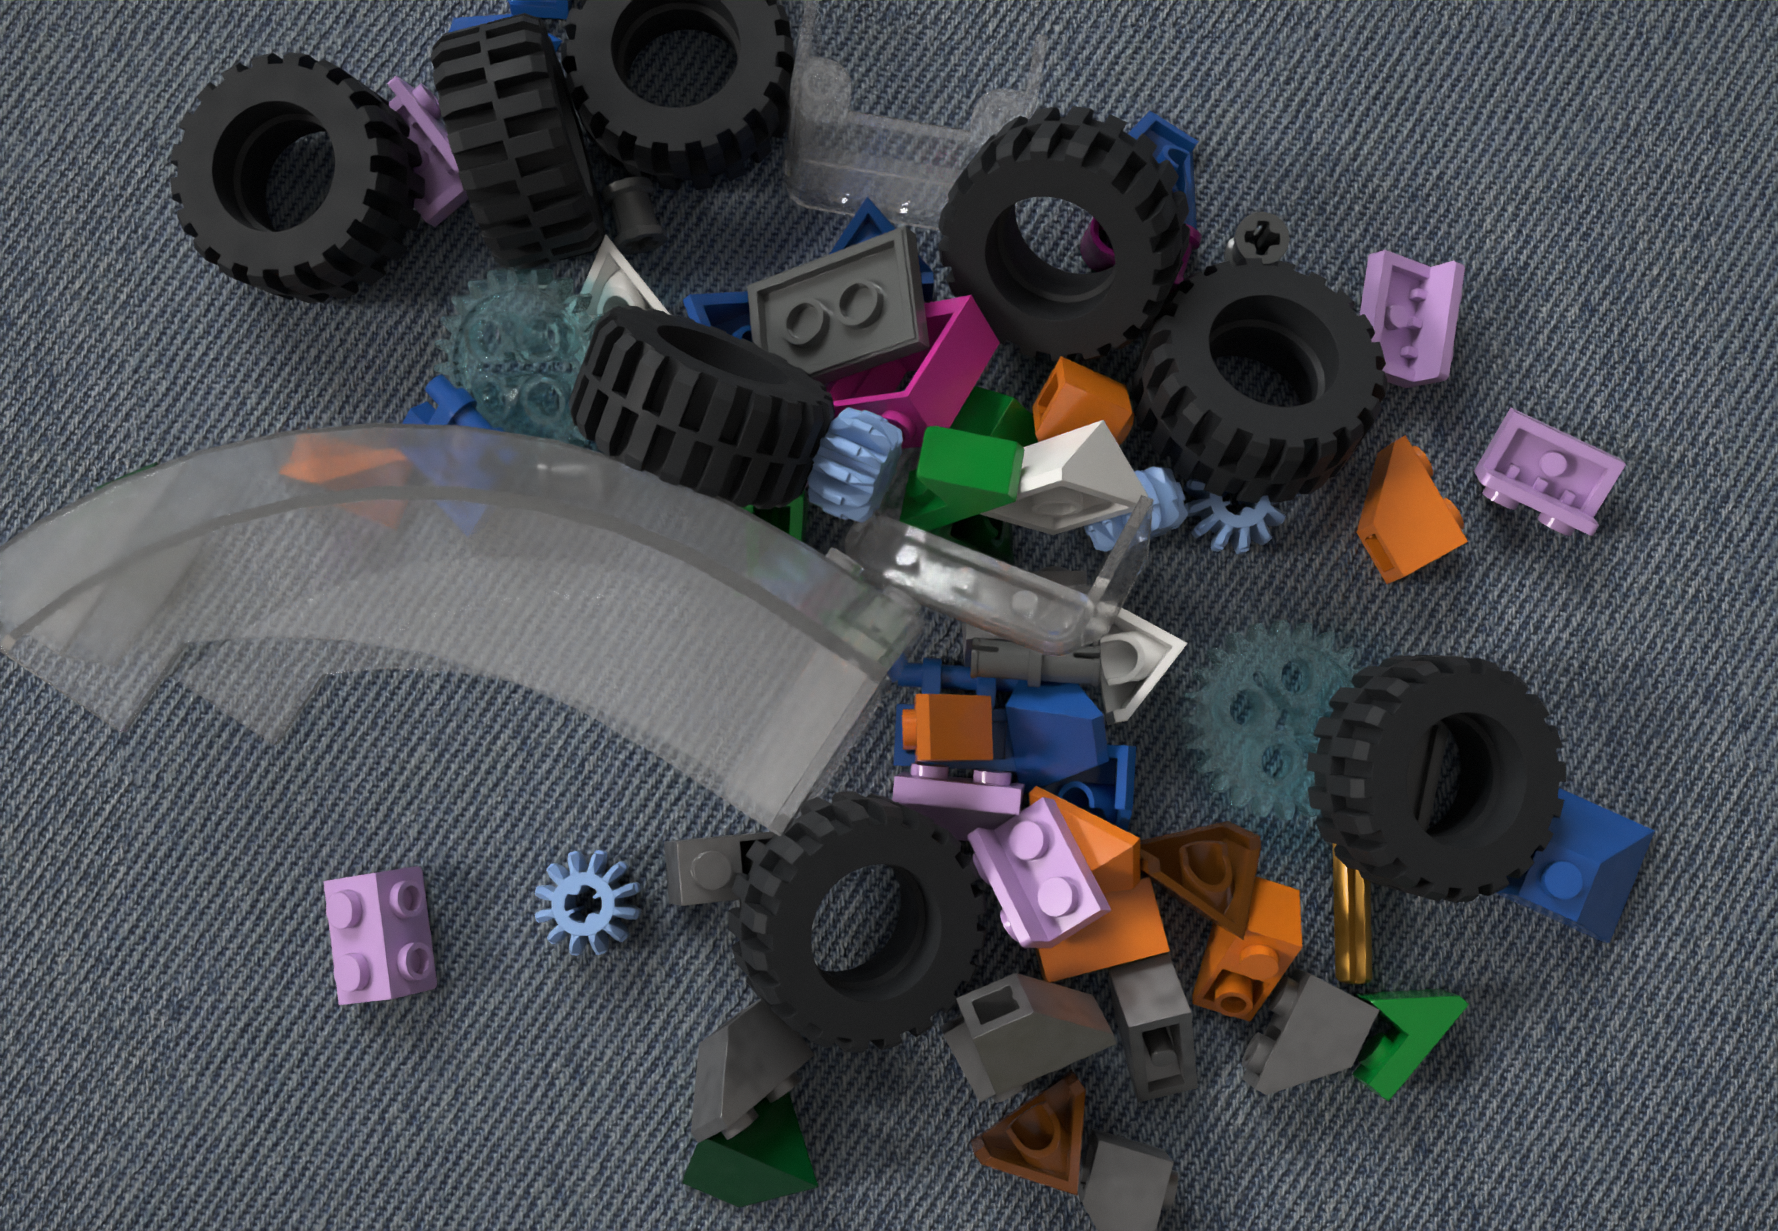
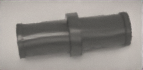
(1017, 662)

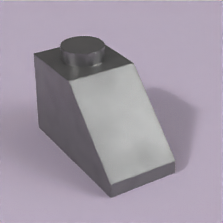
(1154, 1027)

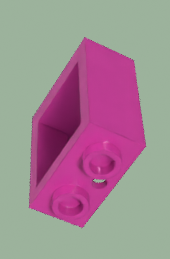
(945, 373)

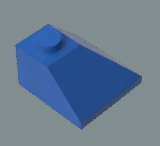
(1584, 869)

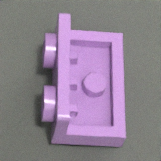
(438, 167)
(1413, 315)
(1548, 473)
(957, 801)
(380, 935)

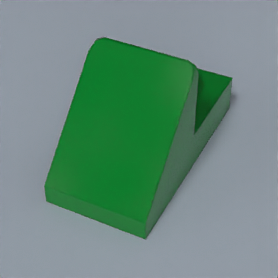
(960, 477)
(1416, 1024)

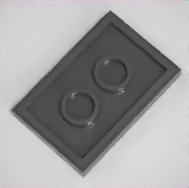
(844, 308)

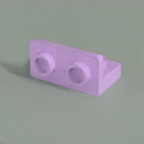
(1038, 876)

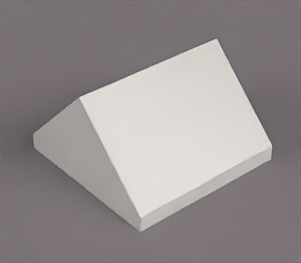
(1072, 482)

